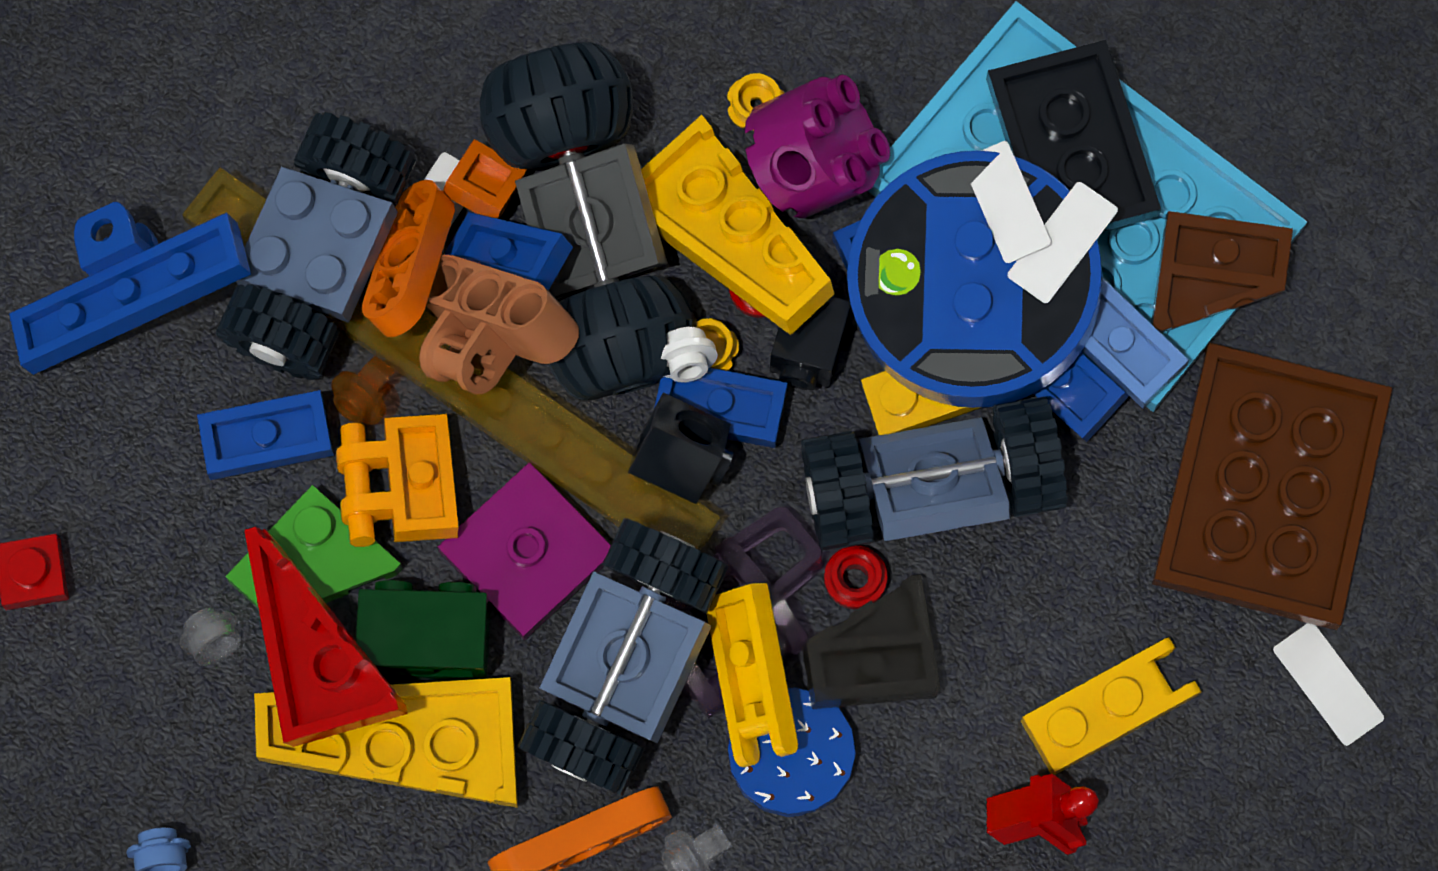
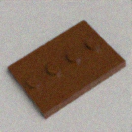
(1272, 486)

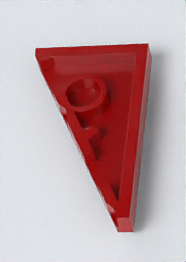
(315, 665)

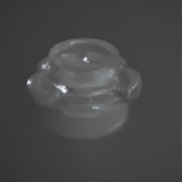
(210, 636)

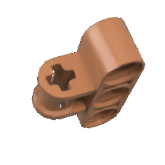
(488, 322)

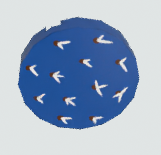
(810, 775)

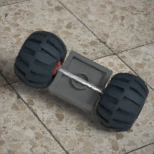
(563, 111)

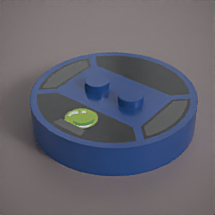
(940, 297)

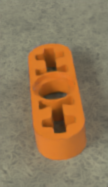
(408, 259)
(587, 834)

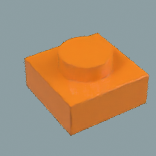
(483, 181)

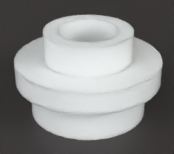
(688, 354)

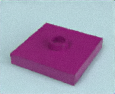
(526, 550)

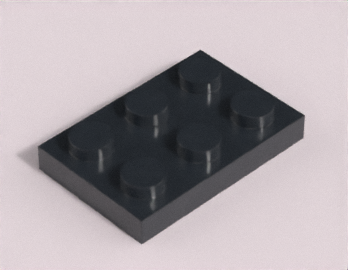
(1077, 126)

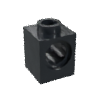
(813, 349)
(681, 449)

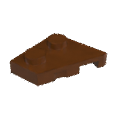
(1216, 267)

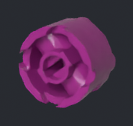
(815, 146)

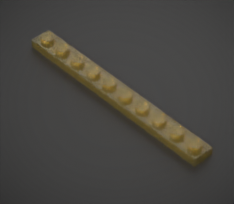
(509, 413)

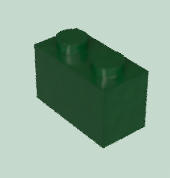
(425, 631)

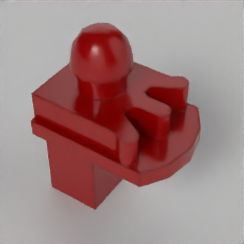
(1042, 809)

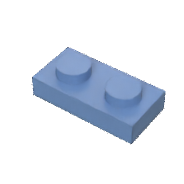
(1132, 349)

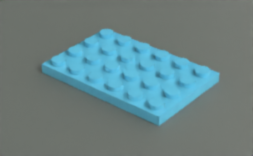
(1182, 170)

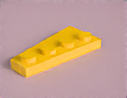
(730, 228)
(449, 743)

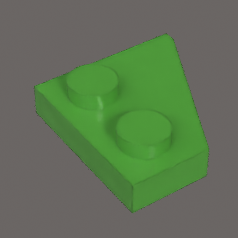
(321, 550)

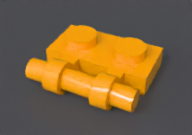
(418, 476)

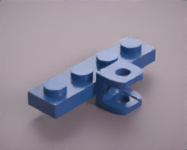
(127, 283)

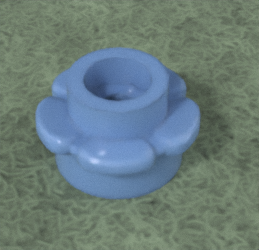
(159, 851)

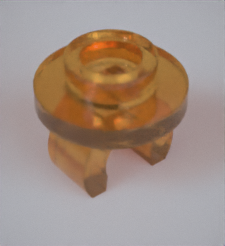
(362, 395)

